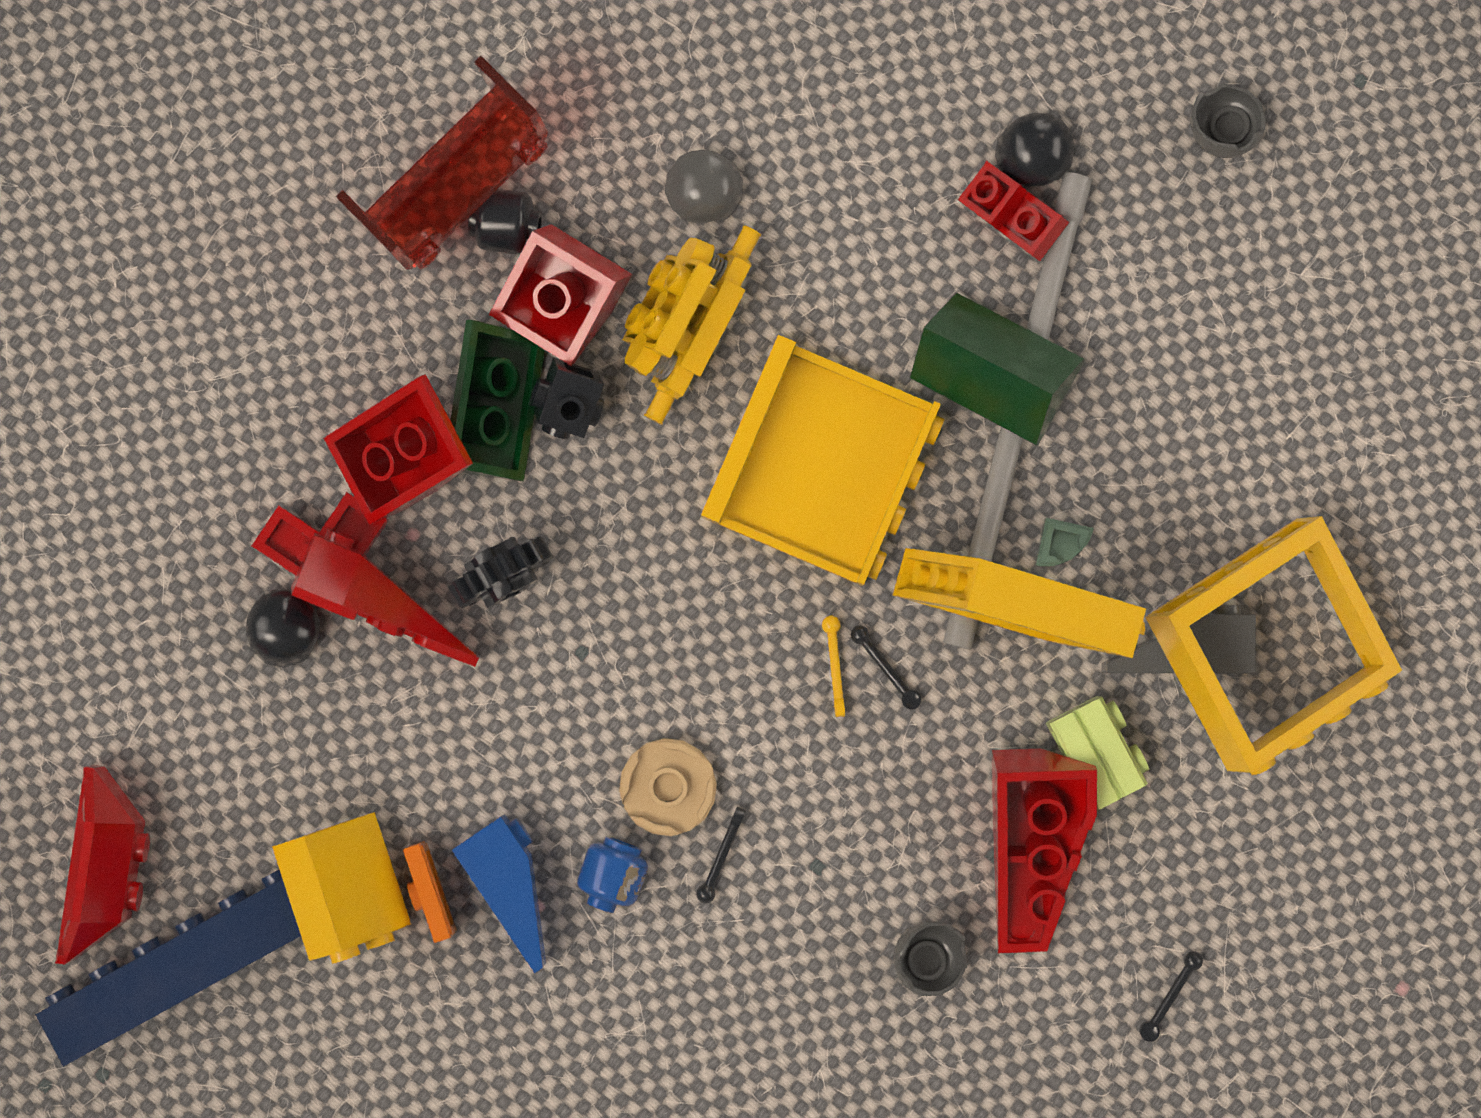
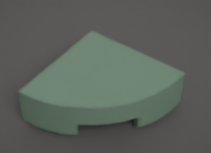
(1061, 542)

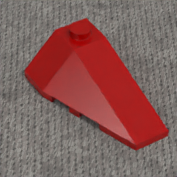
(352, 585)
(1039, 828)

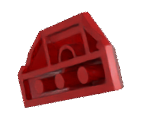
(102, 865)

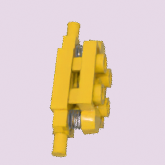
(685, 315)

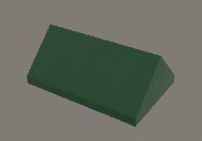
(994, 367)
(494, 397)

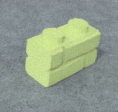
(1094, 736)

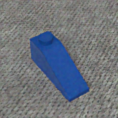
(505, 877)

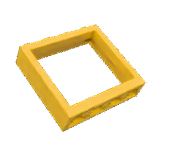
(1020, 601)
(1171, 628)

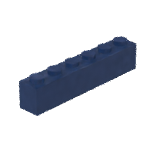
(169, 971)

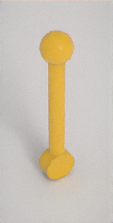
(831, 626)

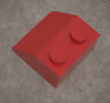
(559, 293)

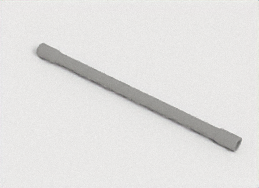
(1070, 205)

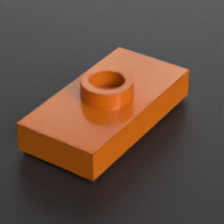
(427, 891)

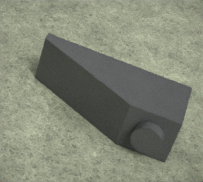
(1224, 637)

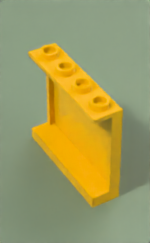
(822, 462)

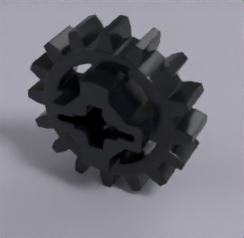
(500, 572)

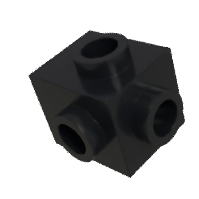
(567, 399)

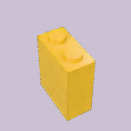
(342, 888)

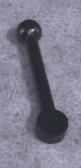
(910, 698)
(706, 892)
(1149, 1029)

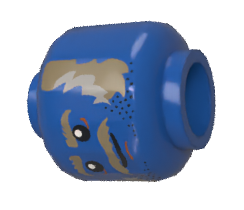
(612, 874)

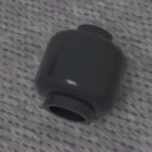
(504, 222)

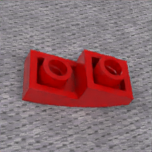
(1013, 211)

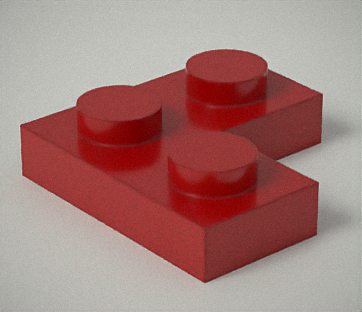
(288, 537)

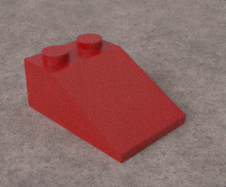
(398, 451)

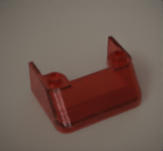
(455, 174)

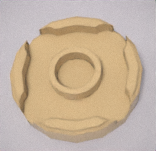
(668, 787)

